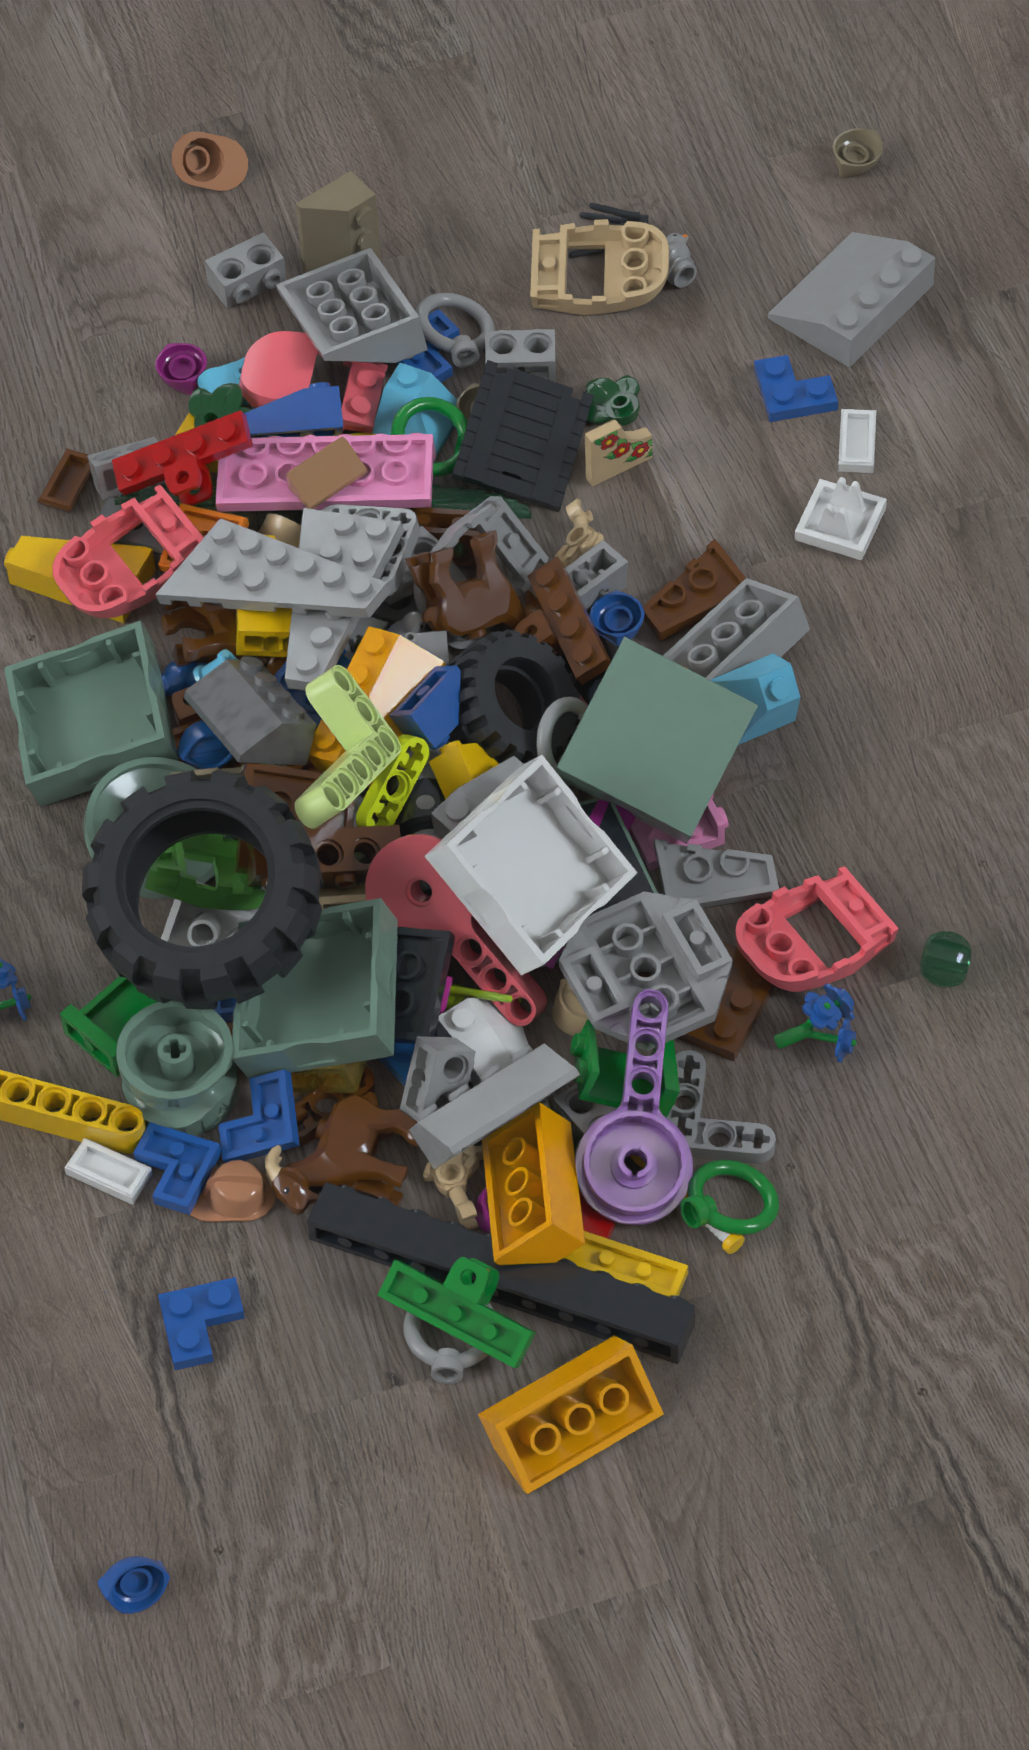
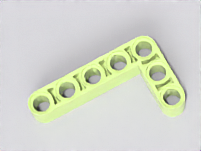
(361, 732)

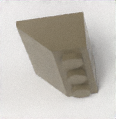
(337, 222)

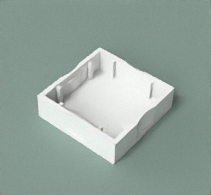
(530, 865)

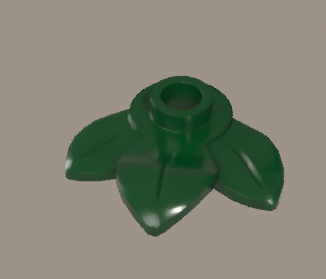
(613, 400)
(212, 406)

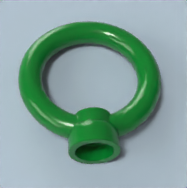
(437, 405)
(702, 1210)

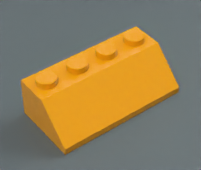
(387, 672)
(533, 1189)
(571, 1413)

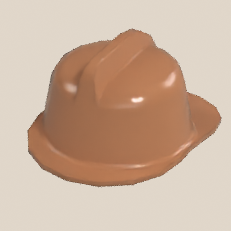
(209, 161)
(234, 1194)

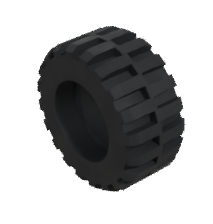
(534, 679)

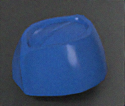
(617, 616)
(202, 748)
(134, 1583)

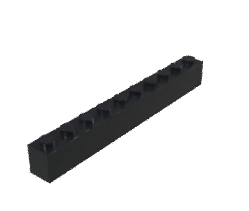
(550, 1291)

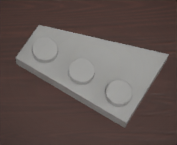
(714, 875)

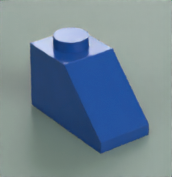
(431, 707)

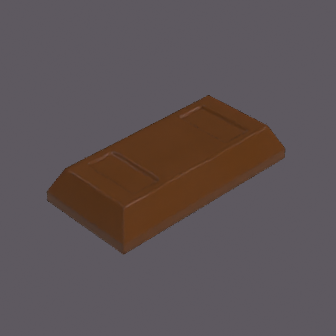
(66, 481)

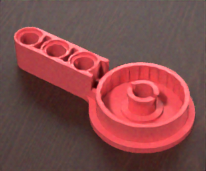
(396, 880)

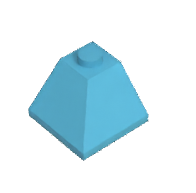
(408, 384)
(769, 685)

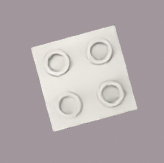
(840, 518)

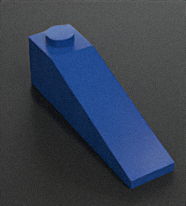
(299, 414)

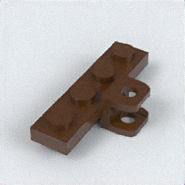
(565, 622)

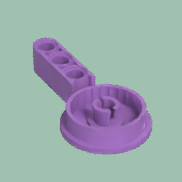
(636, 1130)

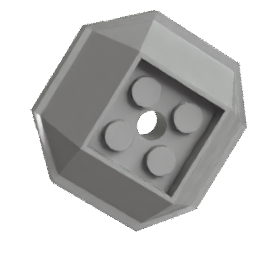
(651, 936)

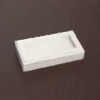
(857, 441)
(108, 1171)

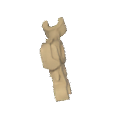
(581, 537)
(452, 1181)

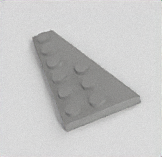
(351, 541)
(263, 573)

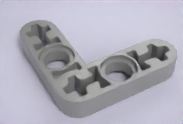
(397, 564)
(700, 1129)

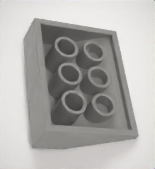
(856, 295)
(355, 311)

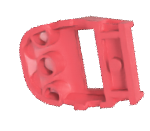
(285, 364)
(97, 577)
(786, 958)

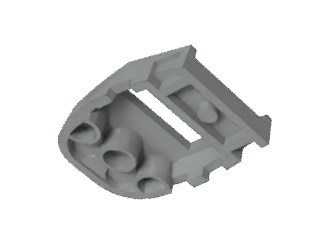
(514, 547)

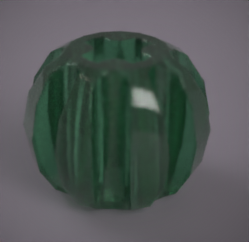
(945, 959)

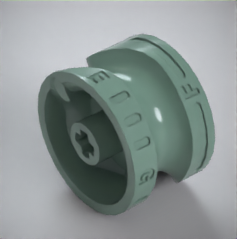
(178, 1067)

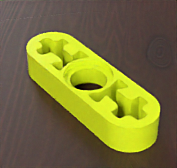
(407, 779)

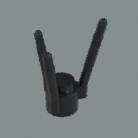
(620, 217)

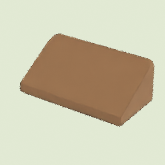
(325, 473)

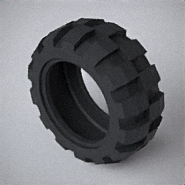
(177, 812)

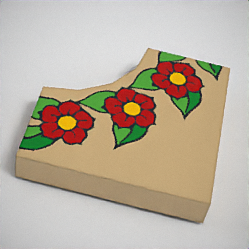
(613, 451)

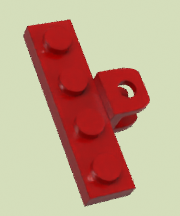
(183, 459)

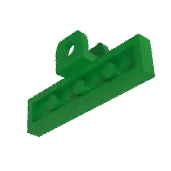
(460, 1307)

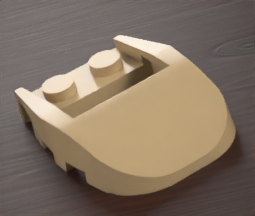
(632, 273)

